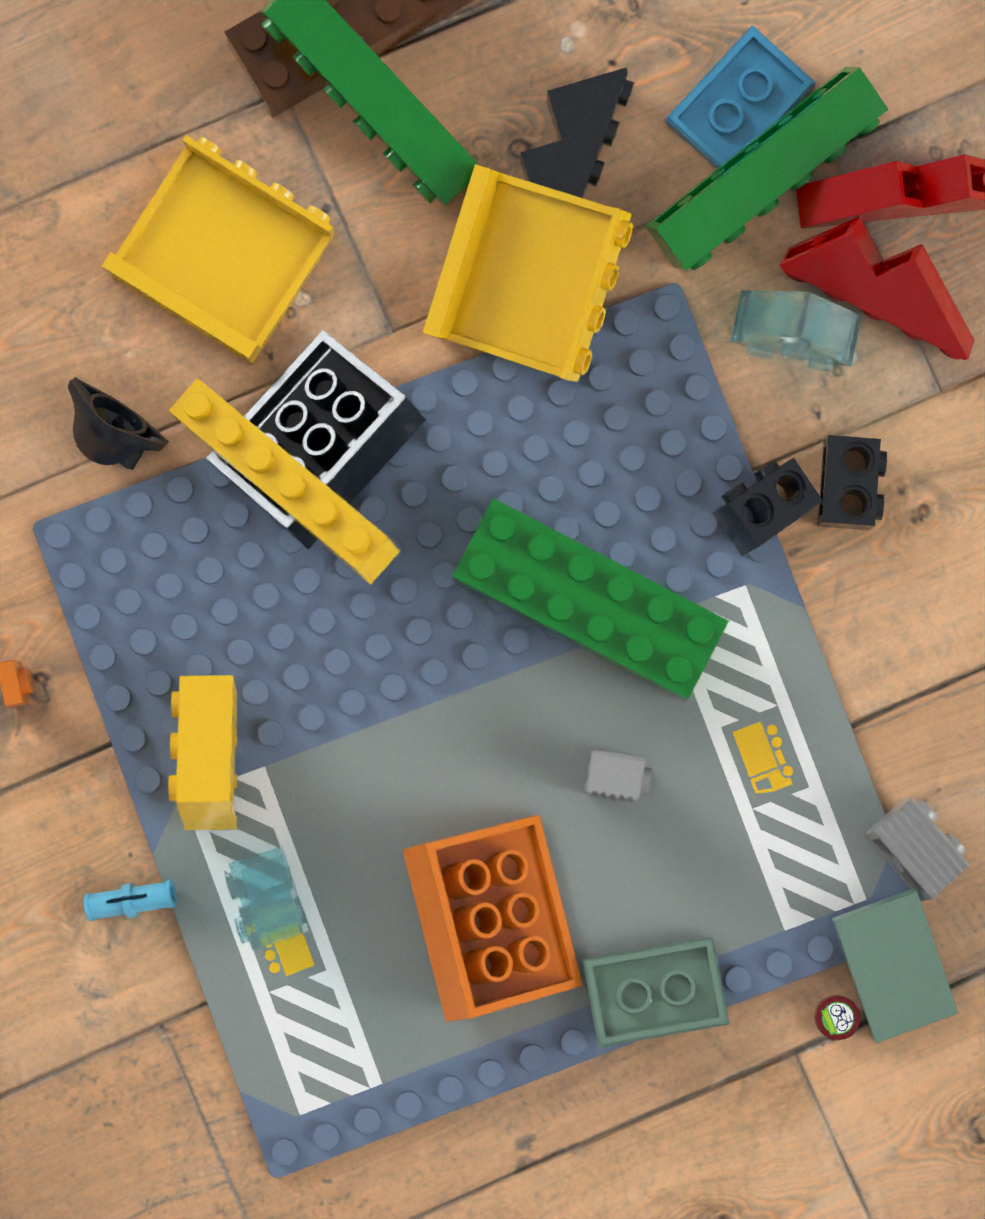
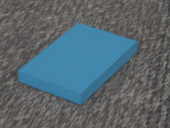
(739, 98)

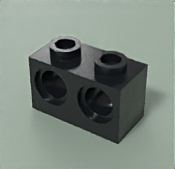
(839, 480)
(769, 510)

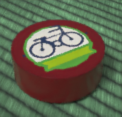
(837, 1017)

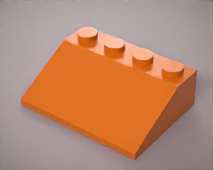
(492, 918)

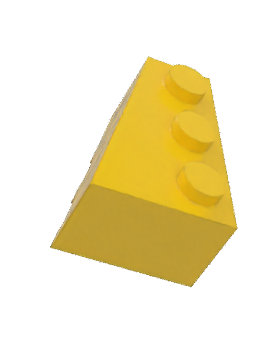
(205, 752)

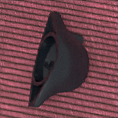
(109, 429)

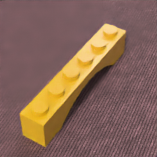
(284, 481)

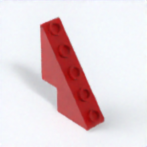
(894, 192)
(896, 290)

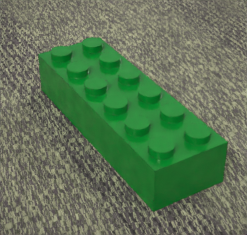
(589, 600)

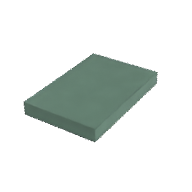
(894, 965)
(655, 992)

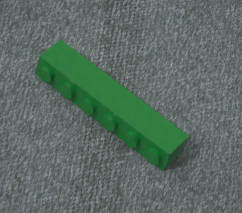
(374, 93)
(767, 168)

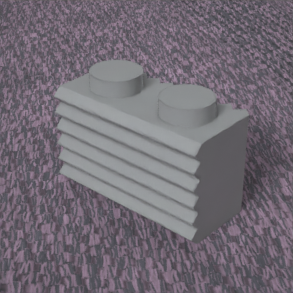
(617, 775)
(918, 848)

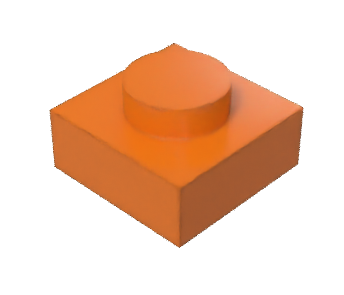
(15, 683)

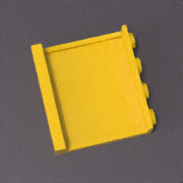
(222, 249)
(528, 273)

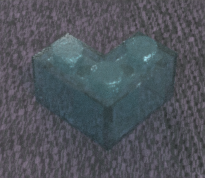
(796, 327)
(268, 899)

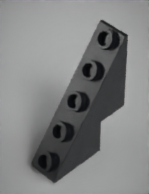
(583, 123)

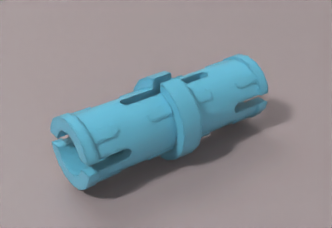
(130, 900)

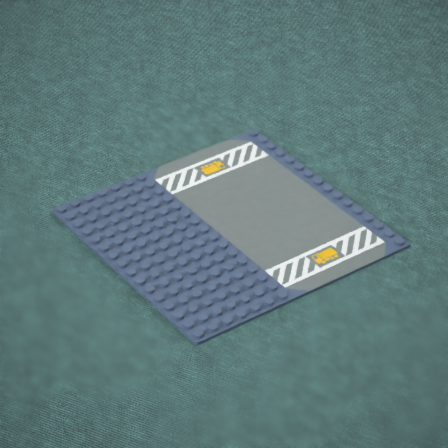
(443, 714)

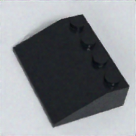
(333, 421)

